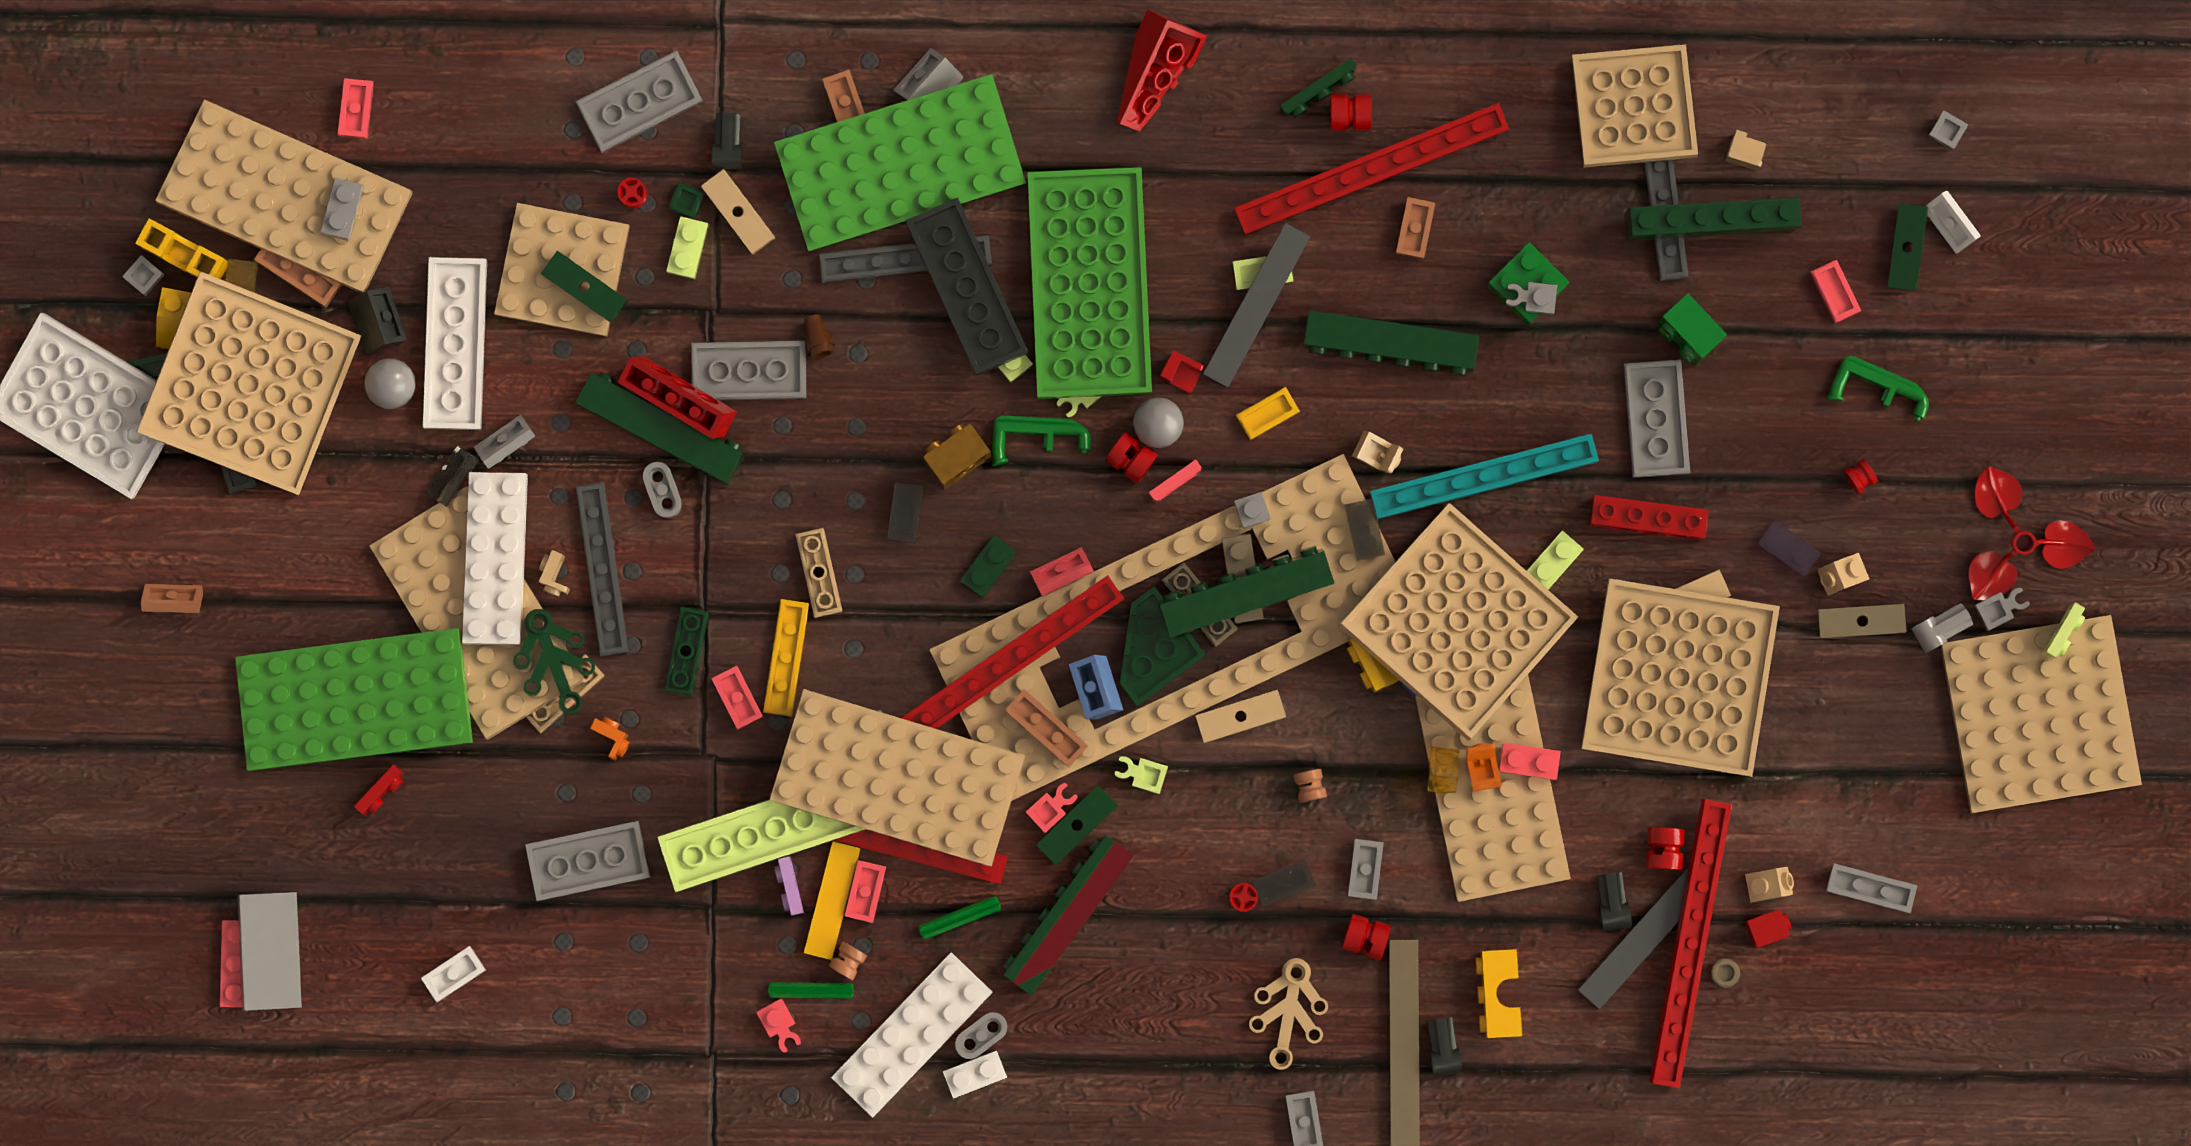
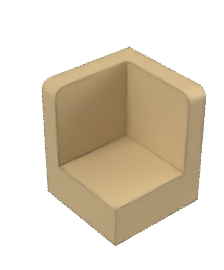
(1745, 151)

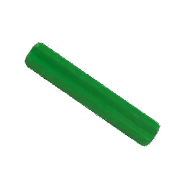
(959, 917)
(810, 990)

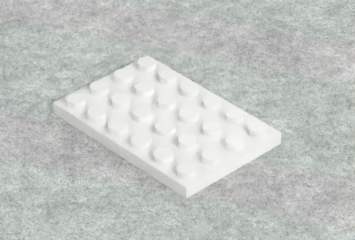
(81, 405)

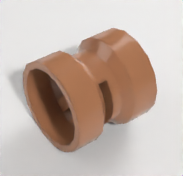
(1311, 792)
(848, 960)

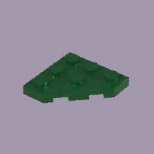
(1150, 654)

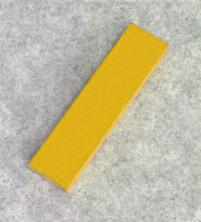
(786, 658)
(832, 900)

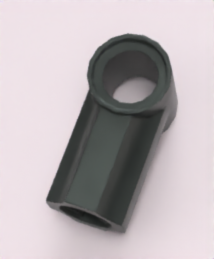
(727, 146)
(1614, 909)
(1445, 1055)

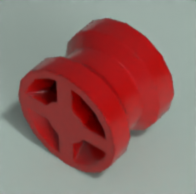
(628, 189)
(1860, 476)
(1247, 896)

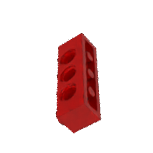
(677, 397)
(1648, 518)

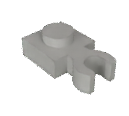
(1538, 297)
(1997, 609)

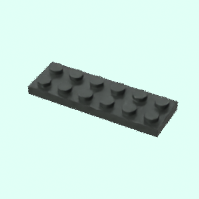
(966, 286)

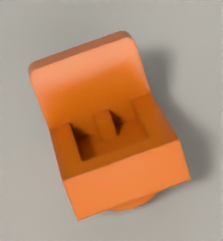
(609, 729)
(1482, 767)

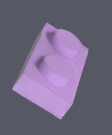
(791, 899)

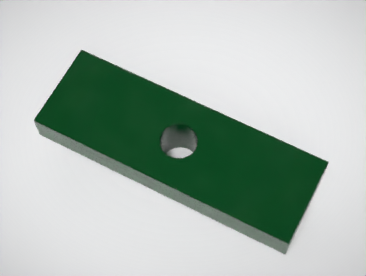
(1319, 89)
(1909, 230)
(571, 276)
(682, 669)
(1090, 812)

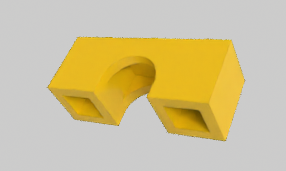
(179, 251)
(1497, 1019)

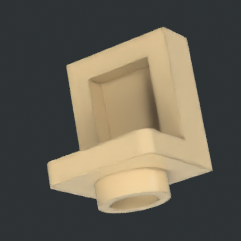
(1377, 452)
(550, 566)
(1843, 574)
(1769, 884)

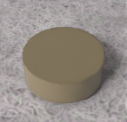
(1725, 972)

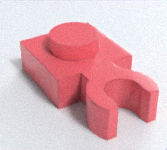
(1048, 811)
(777, 1020)

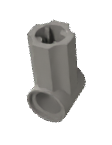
(1937, 630)

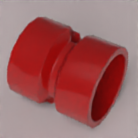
(1350, 112)
(1136, 467)
(1665, 848)
(1366, 937)

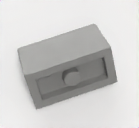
(927, 76)

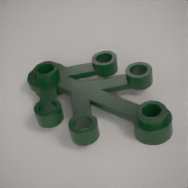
(552, 656)

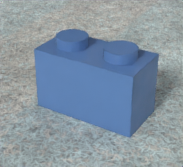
(1095, 687)

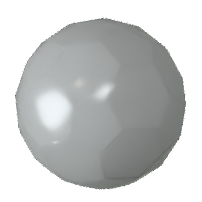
(389, 383)
(1158, 422)

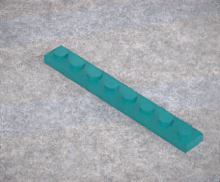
(1484, 476)

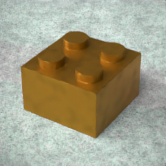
(956, 455)

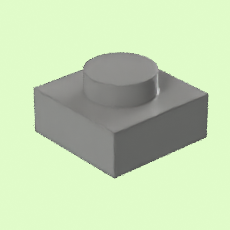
(1948, 130)
(143, 275)
(1252, 510)

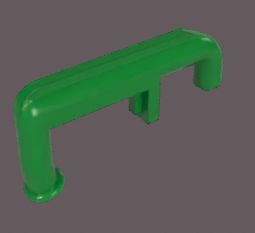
(1882, 378)
(1035, 426)

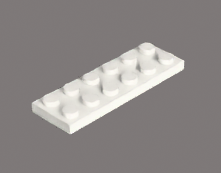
(455, 343)
(495, 558)
(912, 1034)

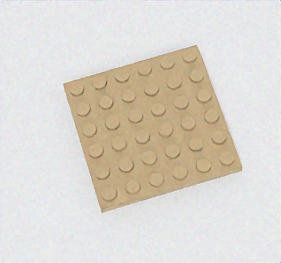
(248, 383)
(1458, 621)
(1680, 677)
(2040, 723)

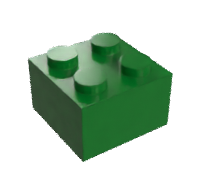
(1526, 267)
(1691, 329)

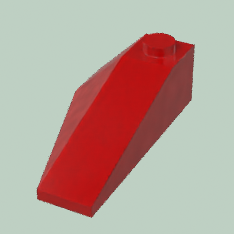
(1157, 59)

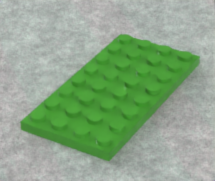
(899, 162)
(1089, 283)
(354, 699)

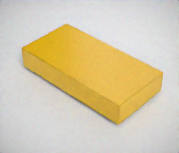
(1267, 413)

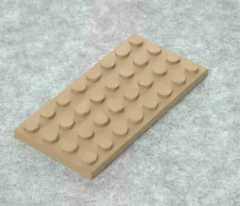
(277, 195)
(428, 572)
(897, 777)
(1502, 834)

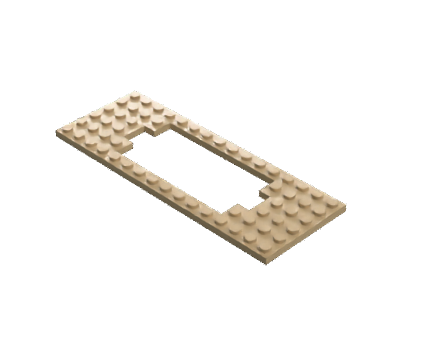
(1302, 515)

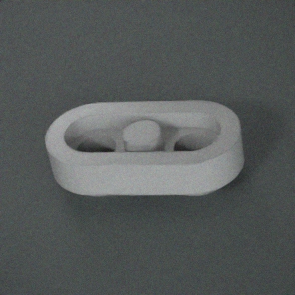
(662, 490)
(981, 1035)

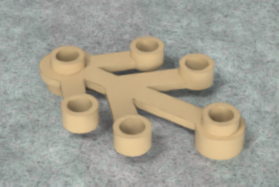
(1289, 1008)

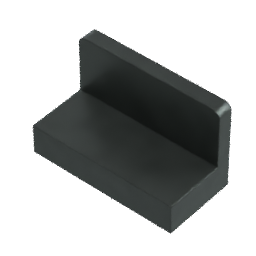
(377, 319)

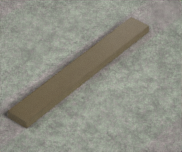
(1404, 1042)

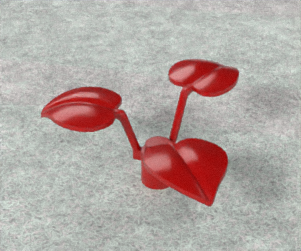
(2063, 540)

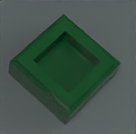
(686, 200)

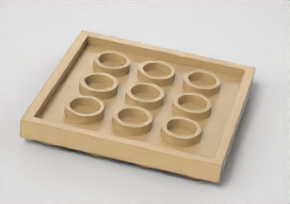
(1634, 106)
(533, 241)

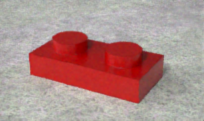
(388, 782)

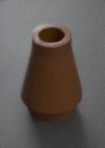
(817, 338)

